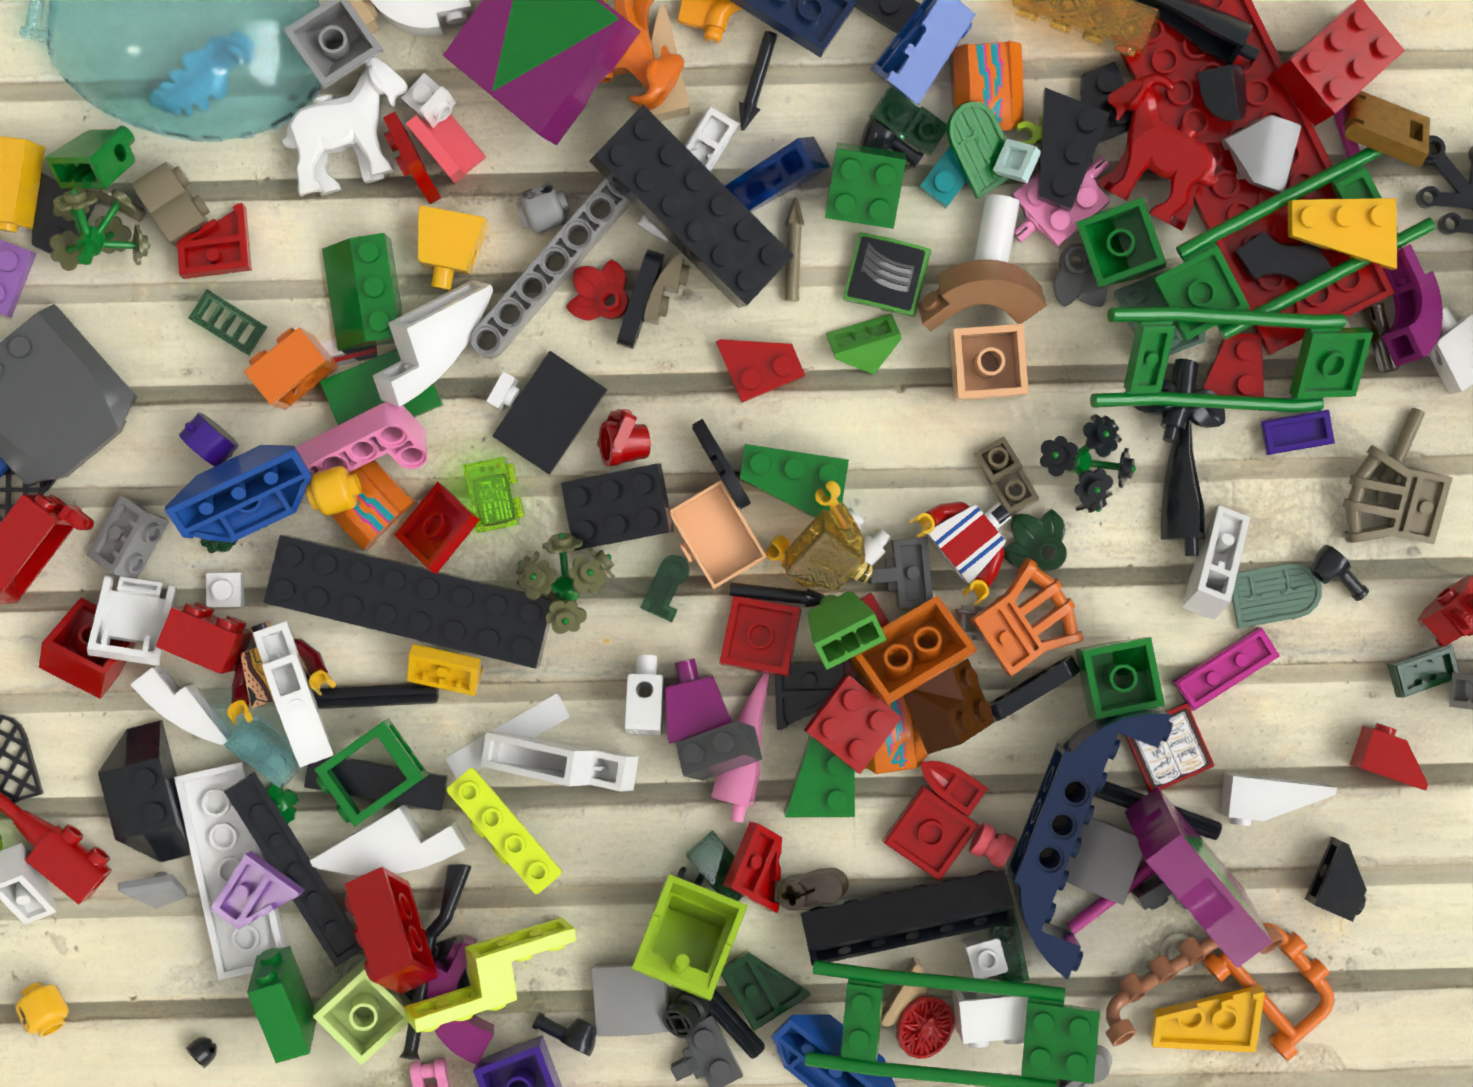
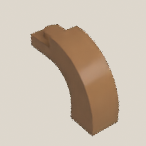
(982, 283)

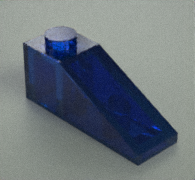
(779, 173)

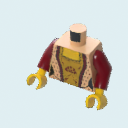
(251, 685)

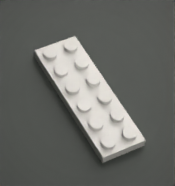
(216, 847)

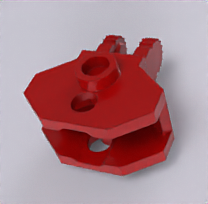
(1451, 612)

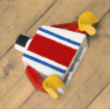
(967, 541)

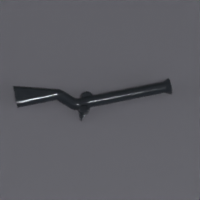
(454, 884)

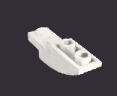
(292, 694)

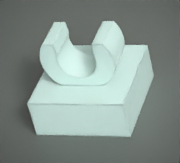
(1017, 160)

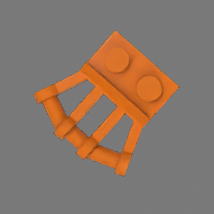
(1008, 631)

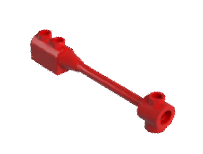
(60, 854)

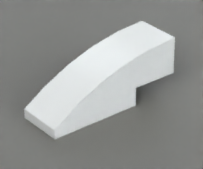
(182, 706)

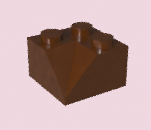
(949, 708)

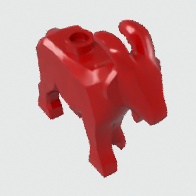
(1159, 148)

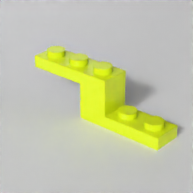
(489, 975)

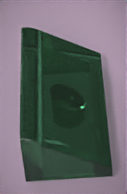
(713, 861)

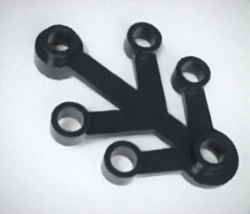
(1462, 199)

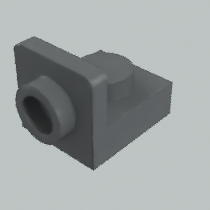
(1153, 894)

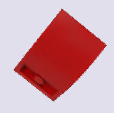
(31, 538)

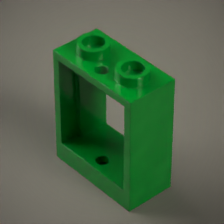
(398, 750)

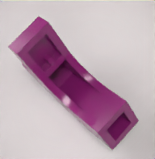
(467, 1037)

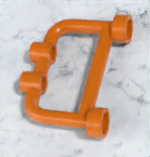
(1312, 971)

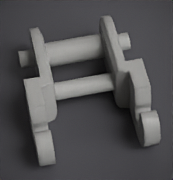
(963, 618)

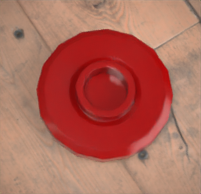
(925, 1027)

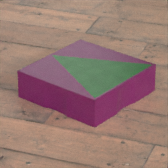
(541, 56)
(1197, 877)

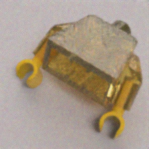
(827, 549)

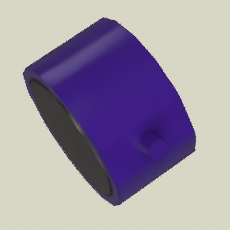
(208, 439)

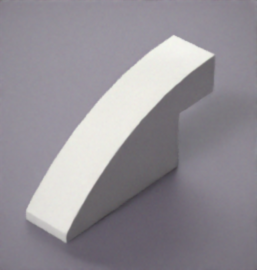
(431, 340)
(559, 761)
(391, 843)

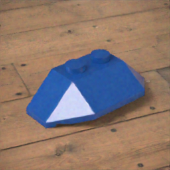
(241, 494)
(819, 1035)

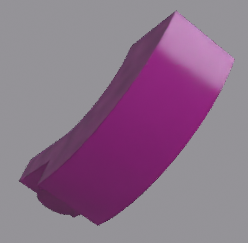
(1416, 309)

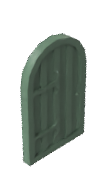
(1274, 594)

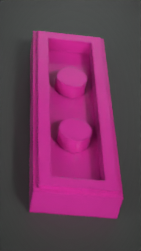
(1226, 668)

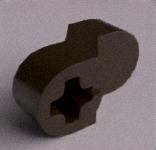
(796, 890)

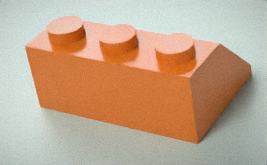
(915, 651)

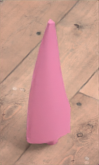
(741, 784)

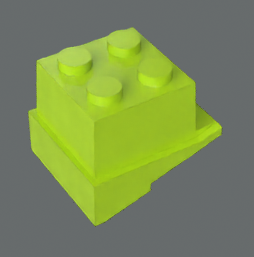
(689, 937)

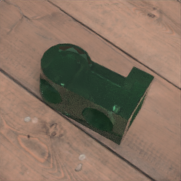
(669, 575)
(1013, 952)

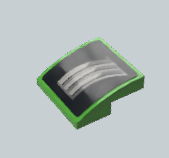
(887, 274)

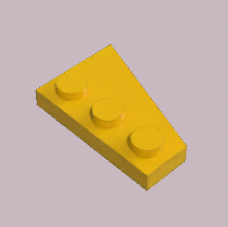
(1351, 226)
(1211, 1023)

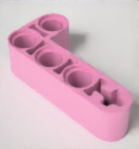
(366, 438)

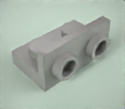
(127, 538)

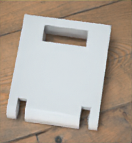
(130, 615)

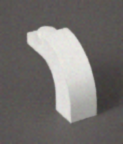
(424, 16)

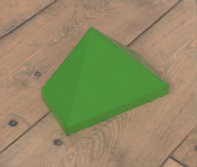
(865, 343)

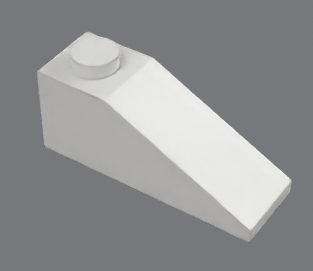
(1217, 565)
(1264, 798)

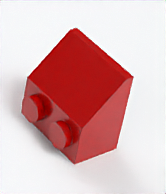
(67, 657)

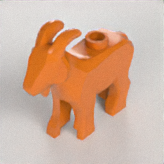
(655, 74)

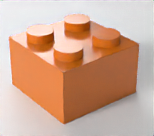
(290, 367)

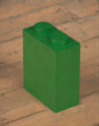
(282, 1004)

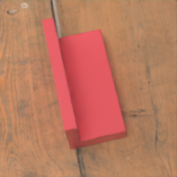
(448, 146)

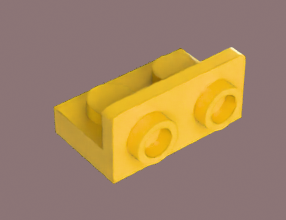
(444, 669)

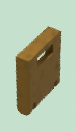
(1387, 128)

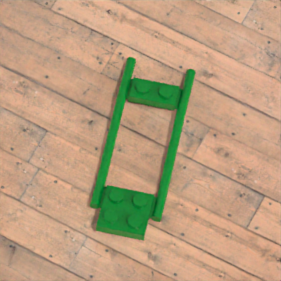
(1207, 280)
(1326, 366)
(1057, 1037)

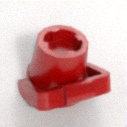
(622, 439)

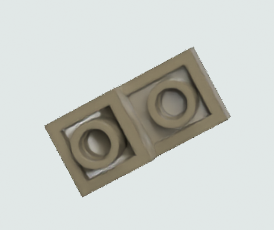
(669, 280)
(1006, 476)

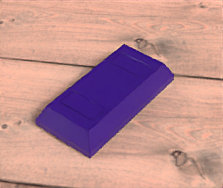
(1297, 432)

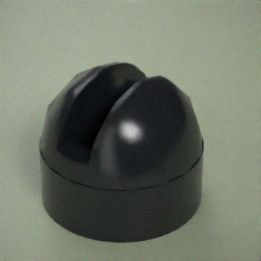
(202, 1050)

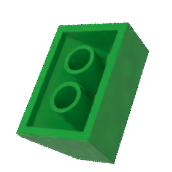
(362, 290)

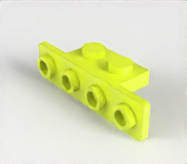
(504, 831)

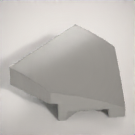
(1264, 151)

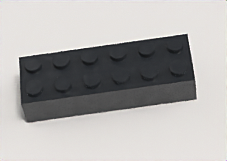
(691, 207)

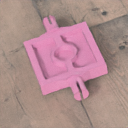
(1053, 221)

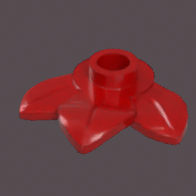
(595, 289)

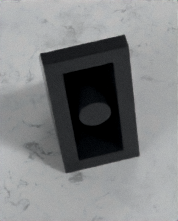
(1338, 882)

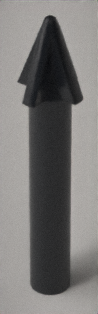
(748, 108)
(808, 598)

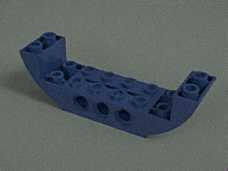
(1038, 878)

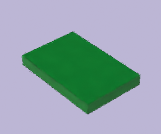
(356, 392)

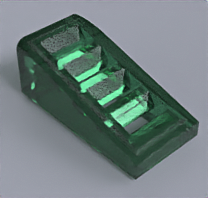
(203, 305)

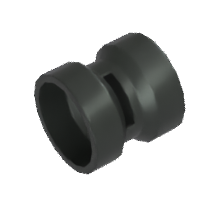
(685, 1014)

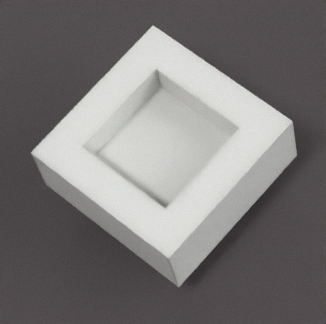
(504, 391)
(225, 589)

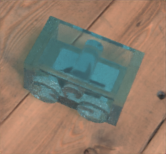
(264, 750)

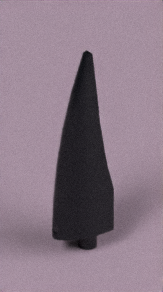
(1207, 28)
(1182, 500)

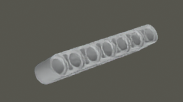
(550, 280)

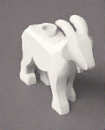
(341, 124)

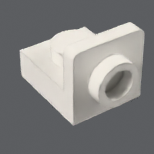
(429, 100)
(984, 957)

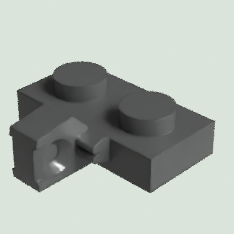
(907, 572)
(708, 1056)

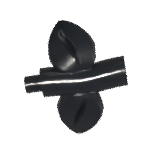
(1176, 417)

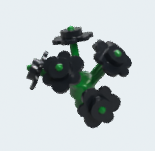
(1092, 486)

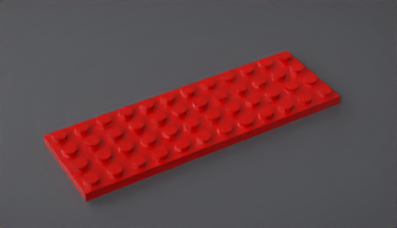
(1180, 61)

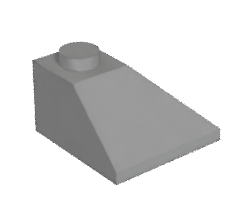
(333, 41)

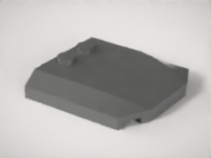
(56, 399)

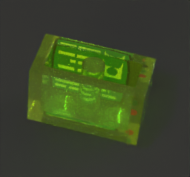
(493, 494)

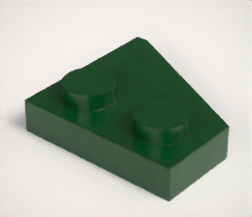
(761, 989)

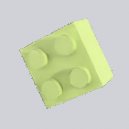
(361, 1013)

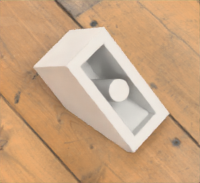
(23, 887)

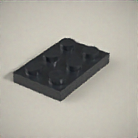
(618, 506)

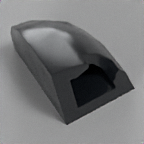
(1224, 91)

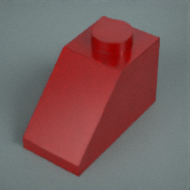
(1387, 756)

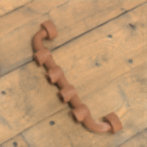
(1161, 972)

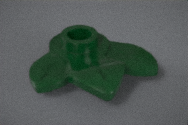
(1033, 537)

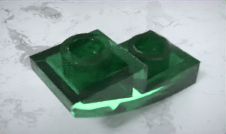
(908, 121)

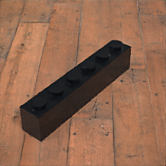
(908, 917)

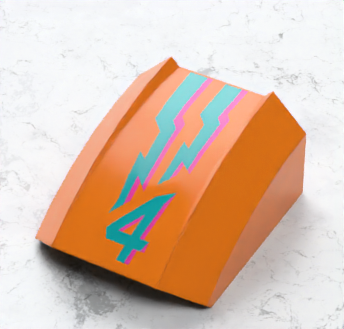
(990, 76)
(376, 508)
(902, 747)

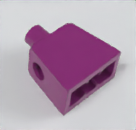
(693, 703)

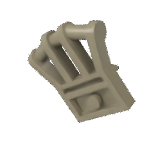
(1416, 508)

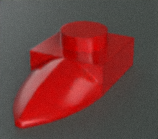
(953, 785)

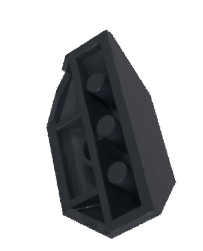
(144, 795)

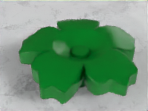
(284, 801)

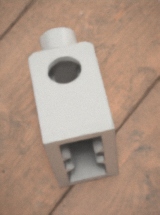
(1454, 352)
(644, 714)

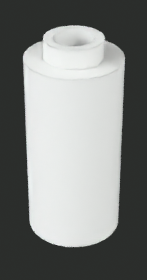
(997, 228)

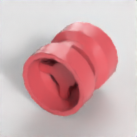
(992, 845)

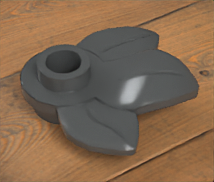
(1077, 282)

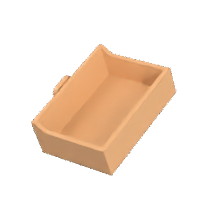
(716, 535)

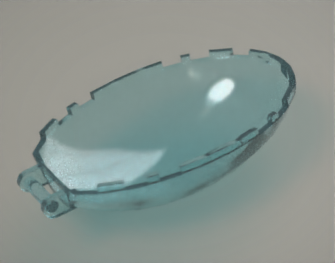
(181, 63)

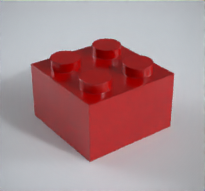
(204, 638)

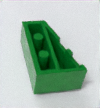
(792, 475)
(821, 785)

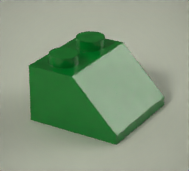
(1121, 243)

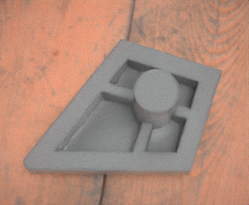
(154, 891)

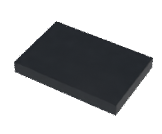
(549, 412)

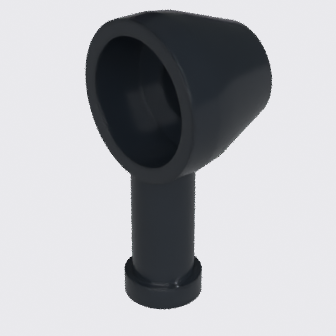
(879, 137)
(1332, 565)
(578, 1035)

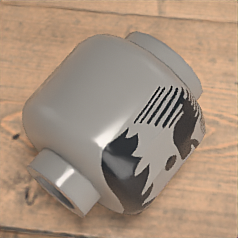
(542, 208)

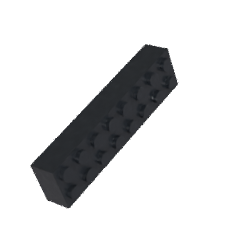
(408, 601)

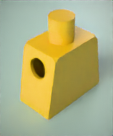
(448, 243)

